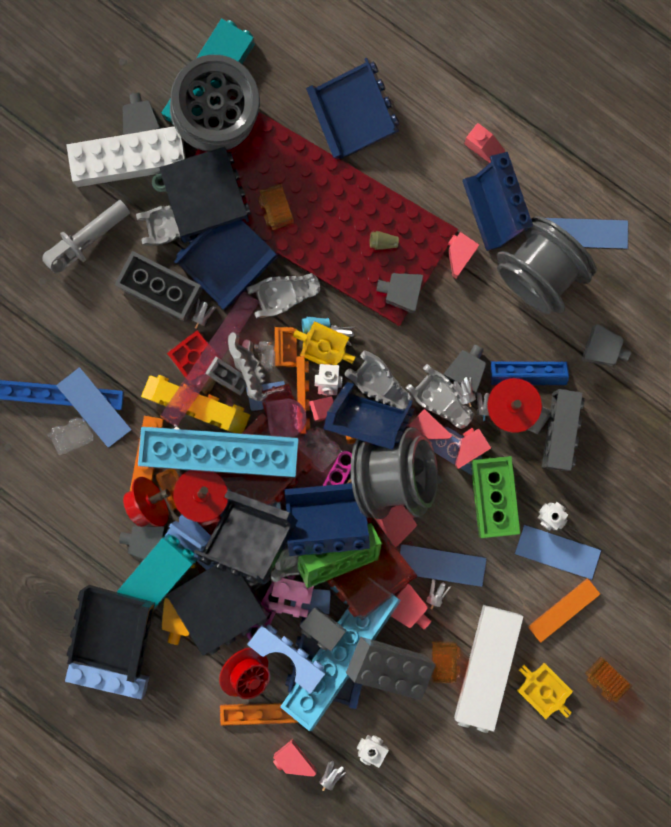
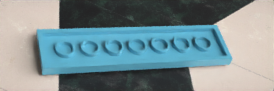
(218, 452)
(309, 707)

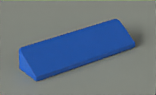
(533, 372)

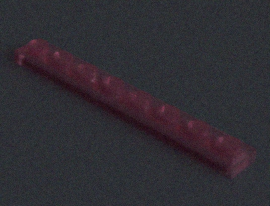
(217, 347)

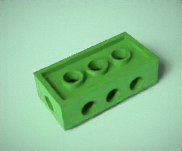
(507, 497)
(325, 566)

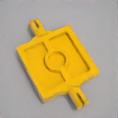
(324, 345)
(545, 691)

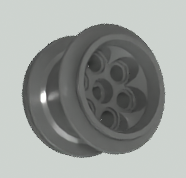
(233, 78)
(546, 266)
(394, 476)

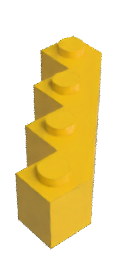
(203, 408)

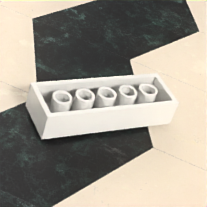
(124, 156)

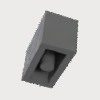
(323, 629)

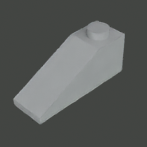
(226, 376)

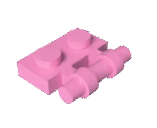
(293, 591)

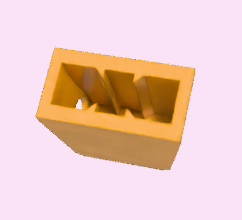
(172, 623)

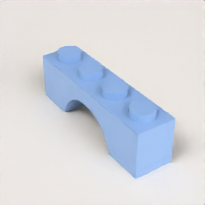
(307, 672)
(106, 680)

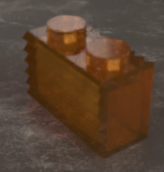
(276, 207)
(445, 657)
(611, 683)

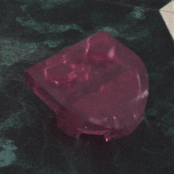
(285, 418)

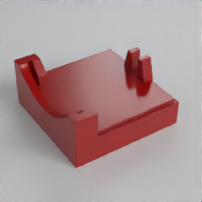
(188, 352)

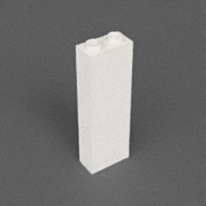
(488, 668)

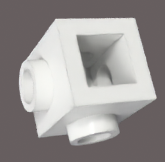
(328, 380)
(546, 516)
(372, 757)

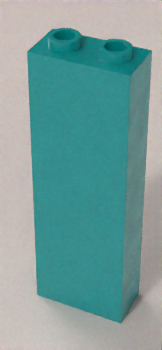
(224, 41)
(159, 571)

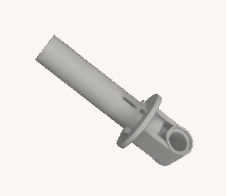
(71, 247)

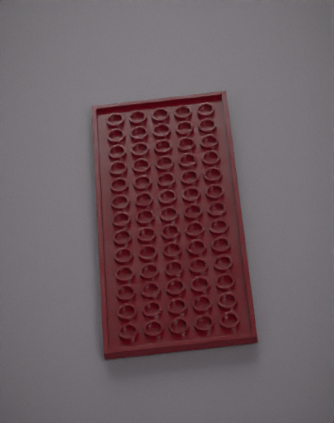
(335, 215)

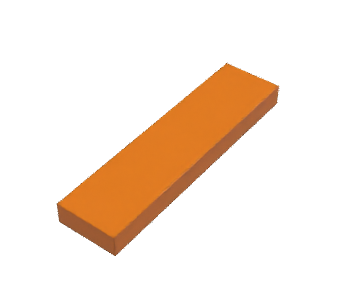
(563, 610)
(254, 714)

